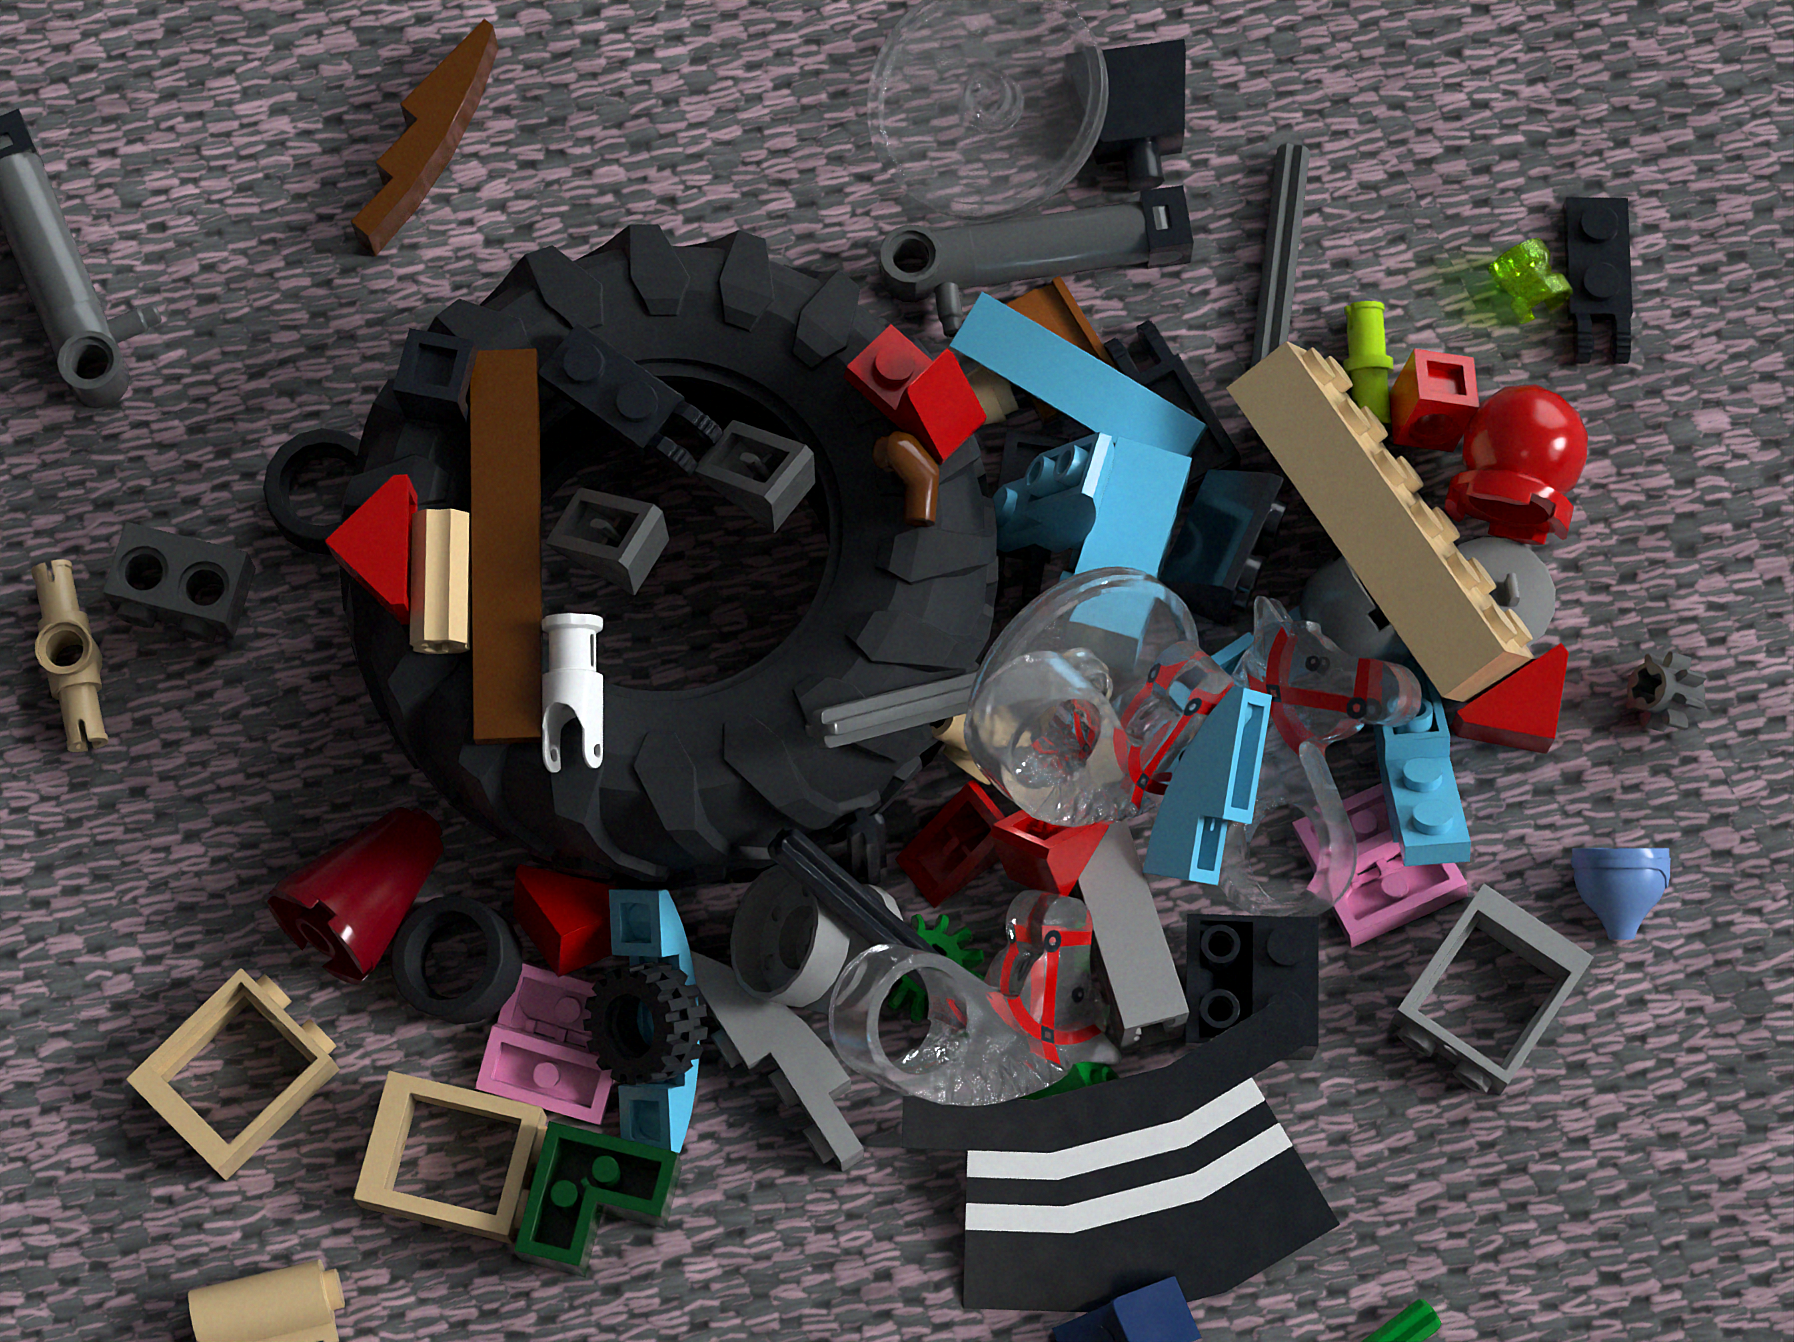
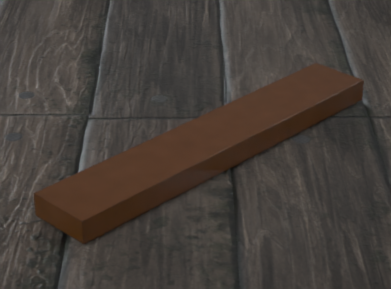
(506, 547)

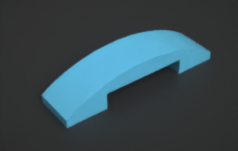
(650, 930)

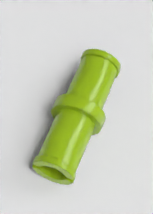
(1367, 360)

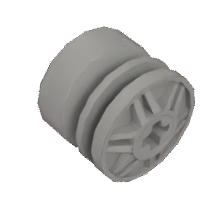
(791, 943)

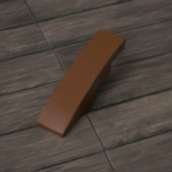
(436, 120)

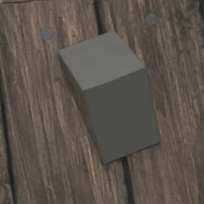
(759, 472)
(611, 536)

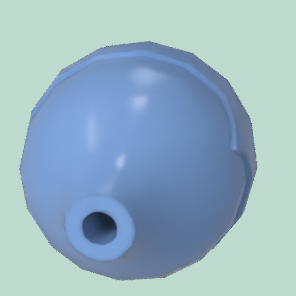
(1621, 885)

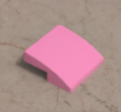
(1390, 892)
(544, 1068)

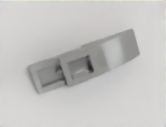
(770, 1033)

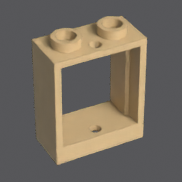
(195, 1033)
(388, 1143)

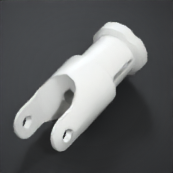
(572, 686)

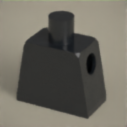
(1144, 110)

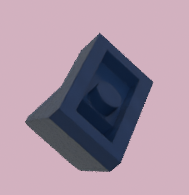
(1143, 1315)

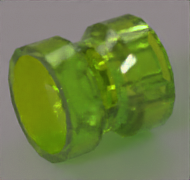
(1528, 277)

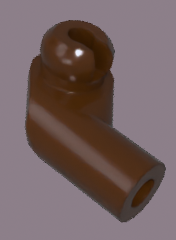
(916, 469)

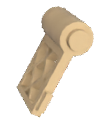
(270, 1306)

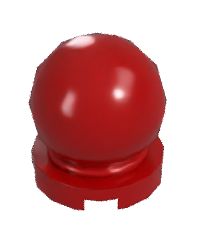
(1520, 462)

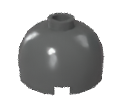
(1349, 613)

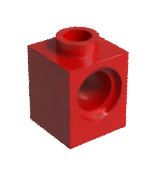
(1433, 400)

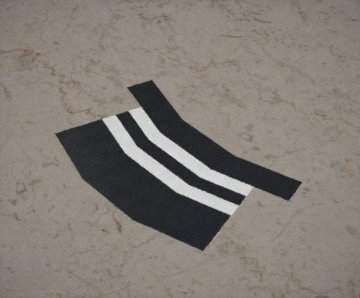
(1131, 1179)

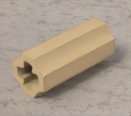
(440, 581)

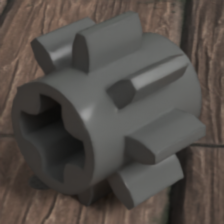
(1666, 691)

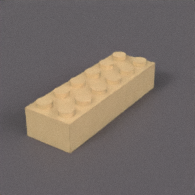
(1382, 523)

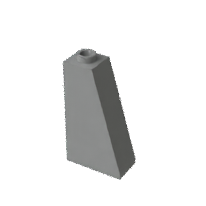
(1130, 945)

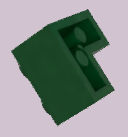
(580, 1180)

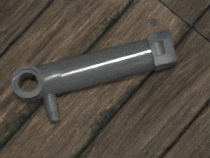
(1033, 247)
(58, 275)

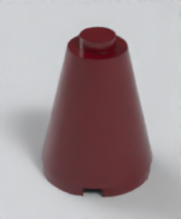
(359, 891)

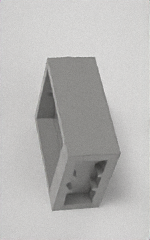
(1526, 938)

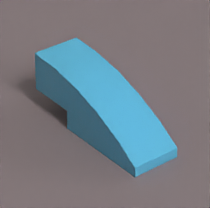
(1209, 788)

